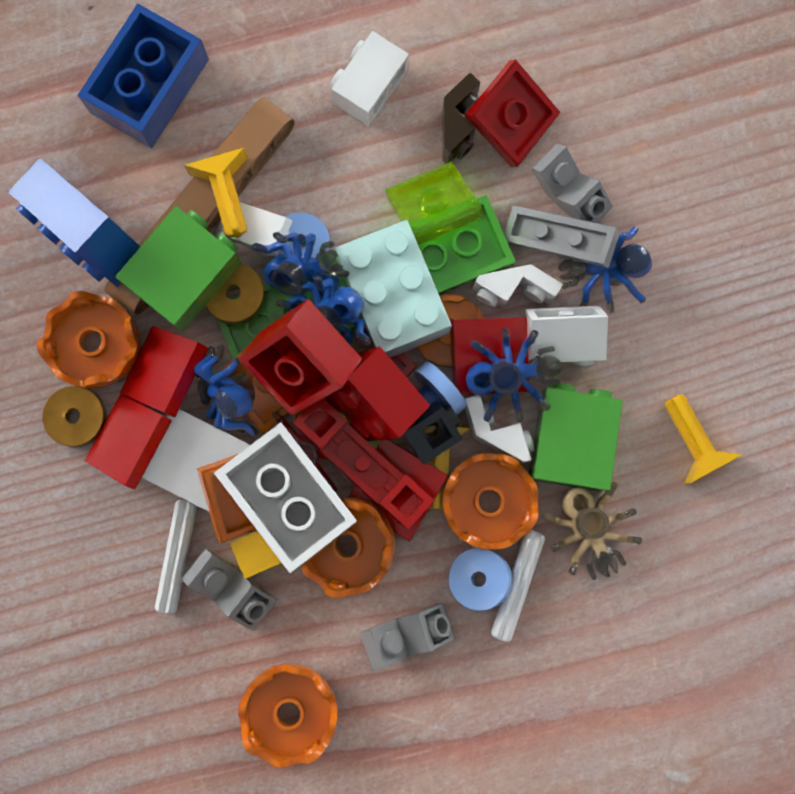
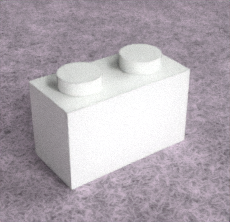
(369, 77)
(575, 333)

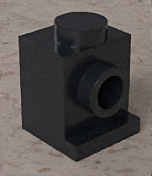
(445, 435)

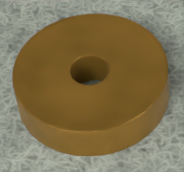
(246, 306)
(57, 416)

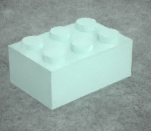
(396, 289)

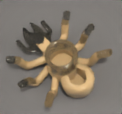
(592, 525)

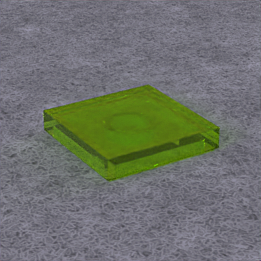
(434, 202)

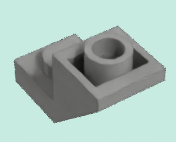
(572, 191)
(225, 585)
(407, 636)

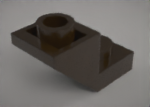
(456, 128)

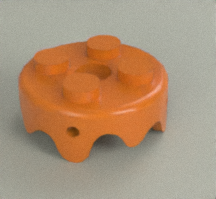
(70, 324)
(517, 497)
(355, 574)
(281, 742)

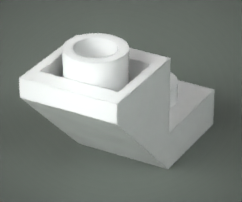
(260, 228)
(499, 286)
(506, 440)

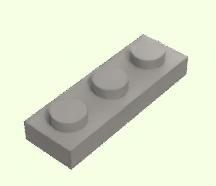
(561, 236)

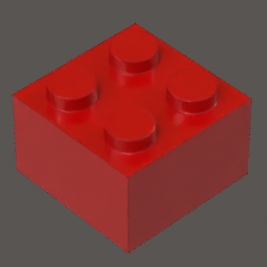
(300, 358)
(378, 398)

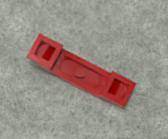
(362, 463)

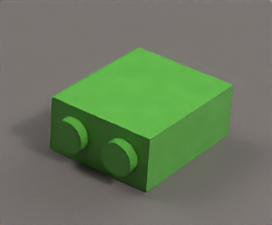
(180, 267)
(576, 438)

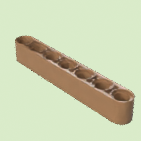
(260, 135)

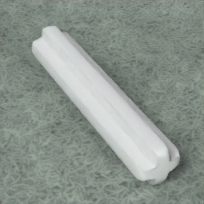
(175, 557)
(521, 578)

